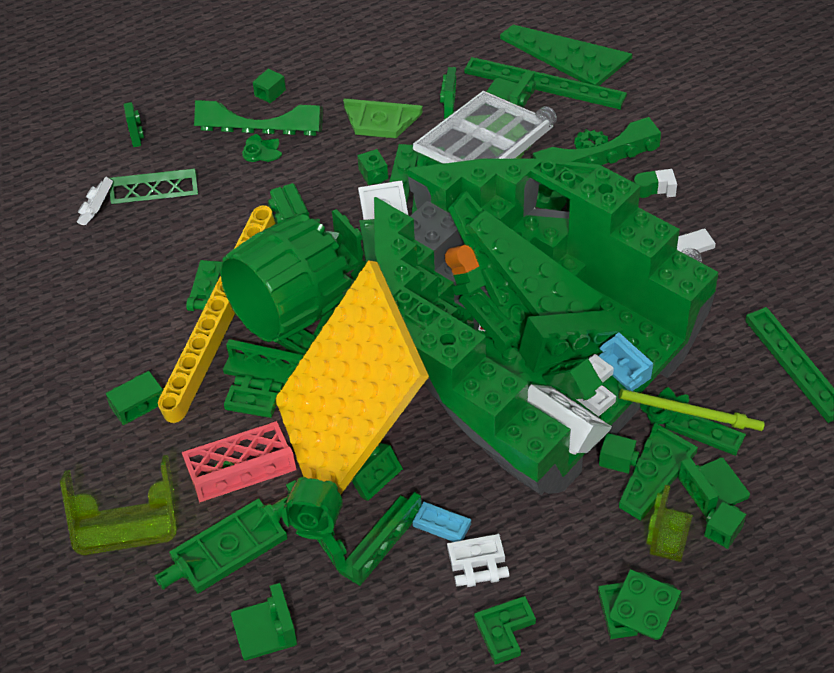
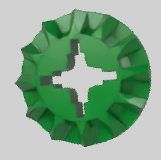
(582, 142)

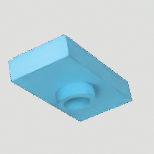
(441, 522)

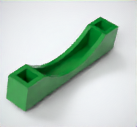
(301, 118)
(635, 139)

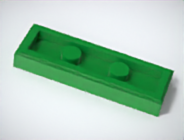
(707, 432)

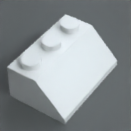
(584, 426)

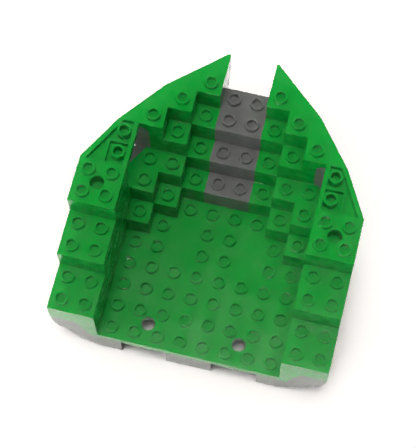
(602, 240)

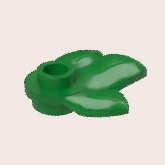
(259, 149)
(660, 415)

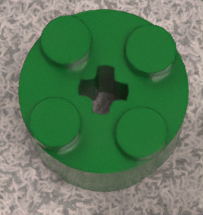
(312, 507)

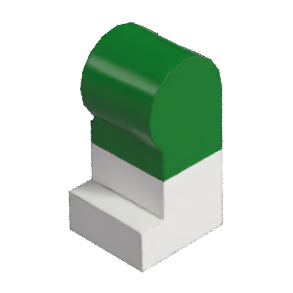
(656, 183)

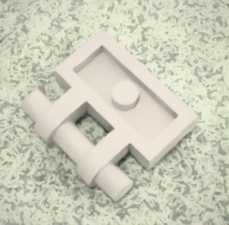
(474, 553)

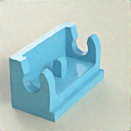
(629, 364)

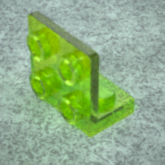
(668, 529)

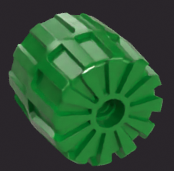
(284, 278)

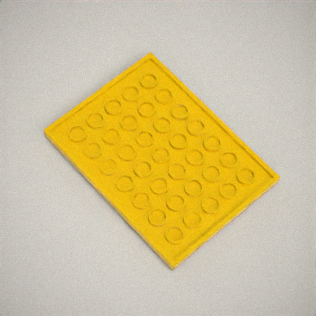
(351, 382)

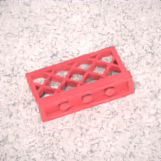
(244, 472)

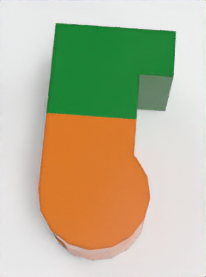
(464, 269)

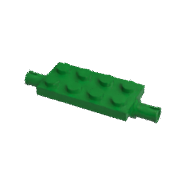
(226, 546)

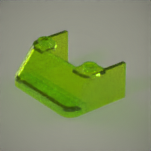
(122, 527)

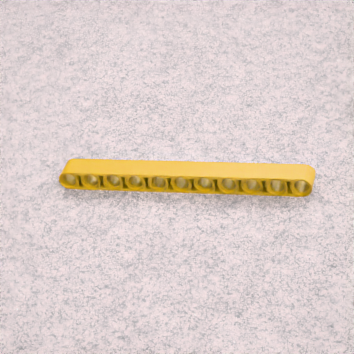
(205, 337)

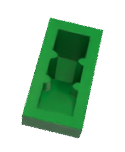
(575, 378)

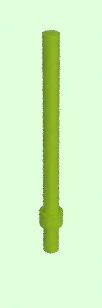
(736, 420)

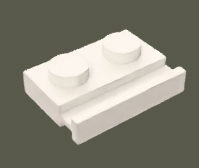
(95, 199)

